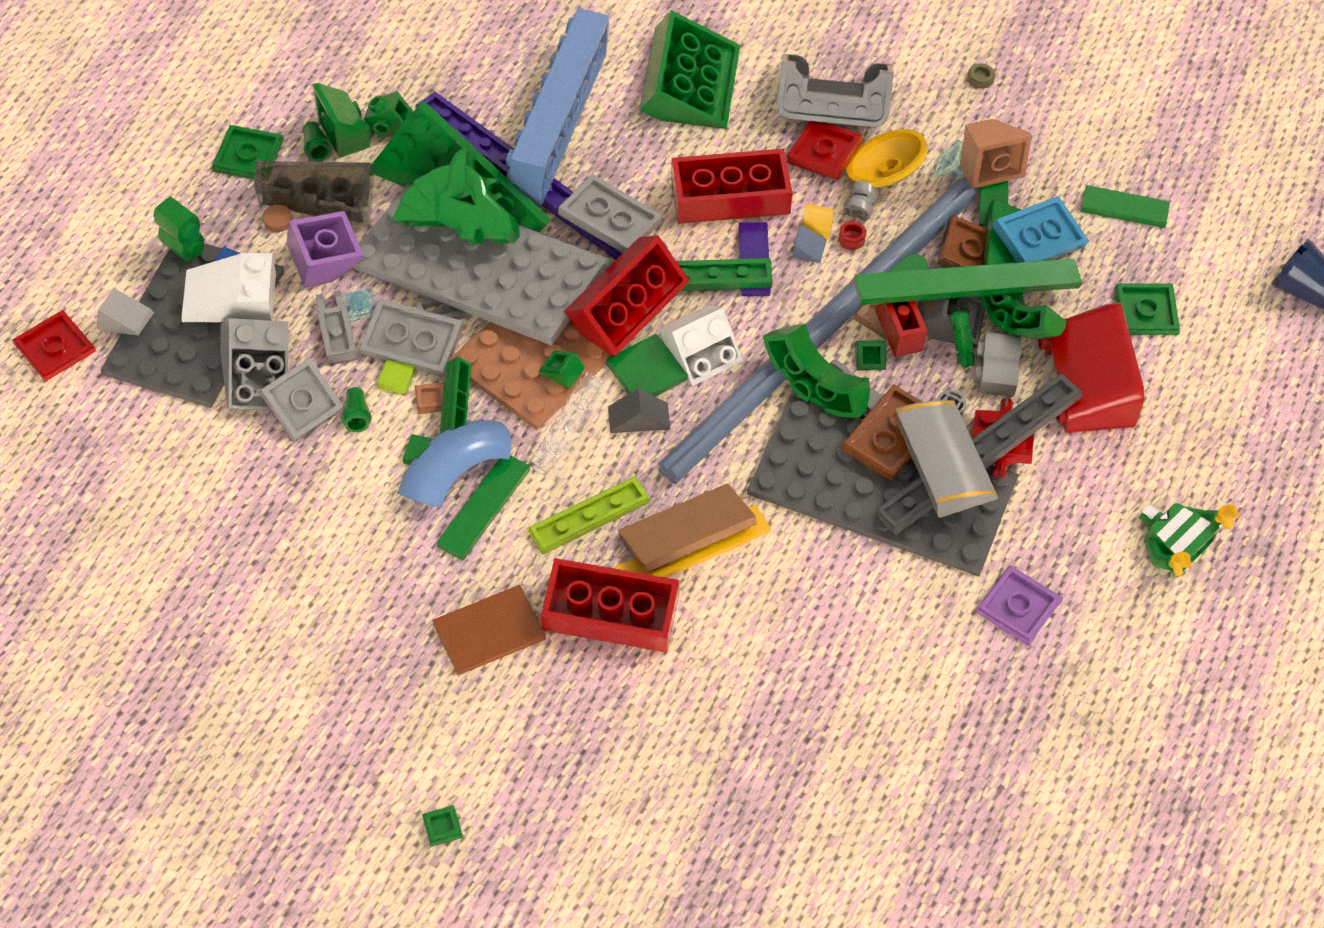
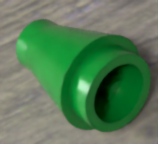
(316, 144)
(356, 412)

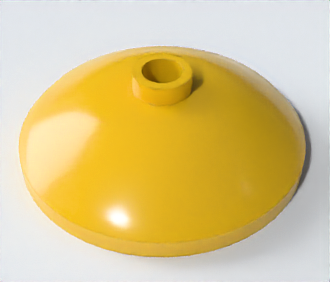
(888, 158)

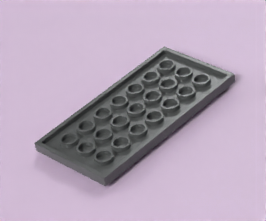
(814, 477)

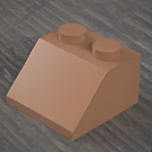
(994, 152)

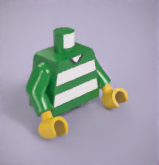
(1182, 534)

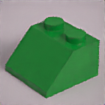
(341, 120)

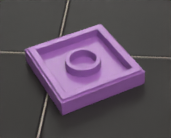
(1019, 605)

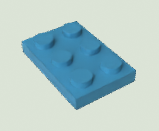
(1040, 232)

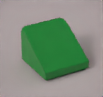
(870, 355)
(562, 368)

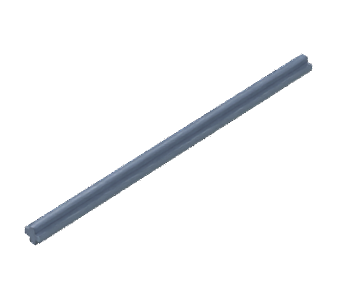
(820, 329)

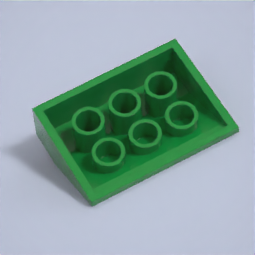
(689, 74)

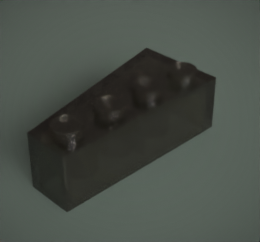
(318, 188)

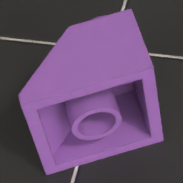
(323, 247)

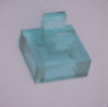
(950, 161)

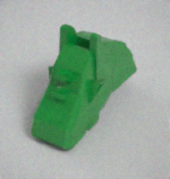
(444, 199)

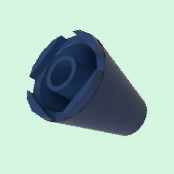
(1304, 275)

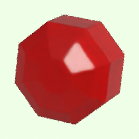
(852, 235)

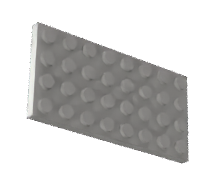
(507, 284)

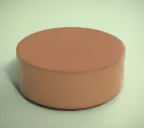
(277, 218)

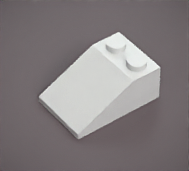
(231, 289)

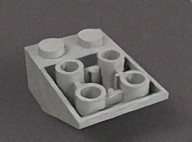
(252, 358)

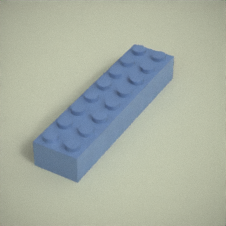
(558, 104)

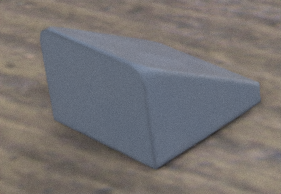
(808, 245)

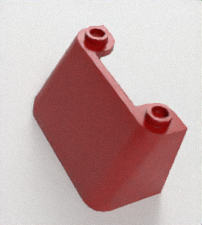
(1102, 363)

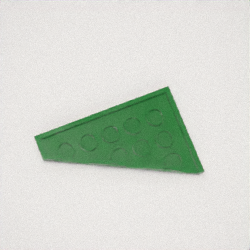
(430, 143)

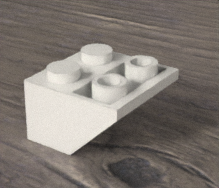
(702, 343)

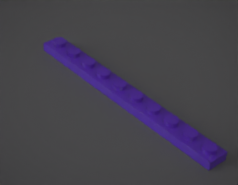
(496, 152)

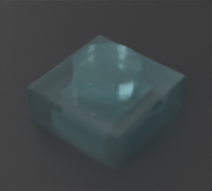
(360, 304)

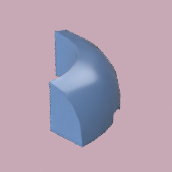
(450, 456)

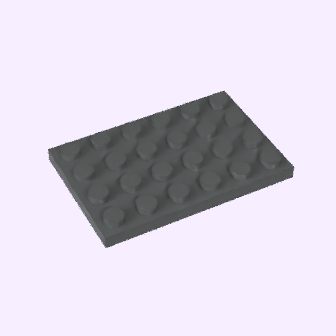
(170, 353)

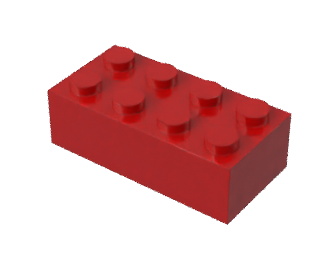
(731, 186)
(610, 605)

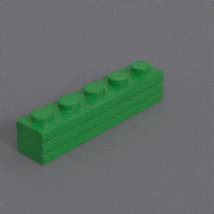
(455, 394)

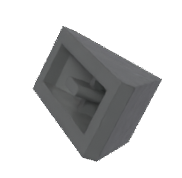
(638, 413)

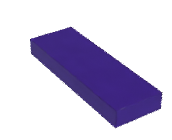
(754, 244)

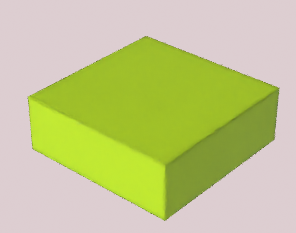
(396, 377)

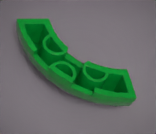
(1013, 316)
(813, 376)

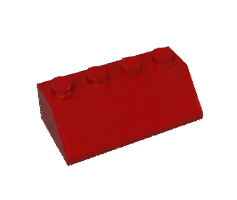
(627, 295)

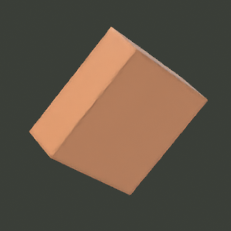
(429, 397)

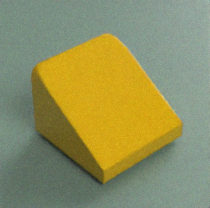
(818, 219)

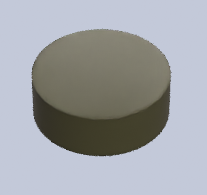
(981, 75)

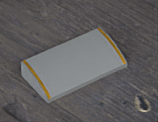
(945, 456)

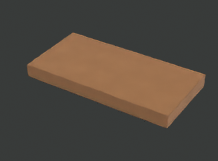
(687, 527)

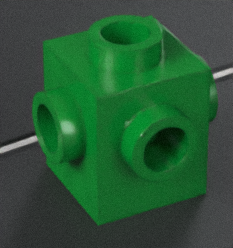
(387, 114)

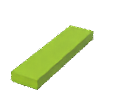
(588, 515)

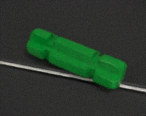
(962, 338)

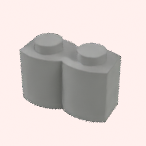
(999, 364)

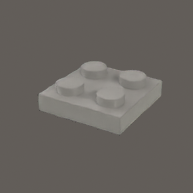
(301, 399)

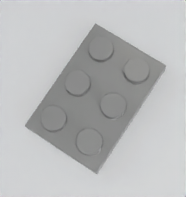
(609, 213)
(411, 337)

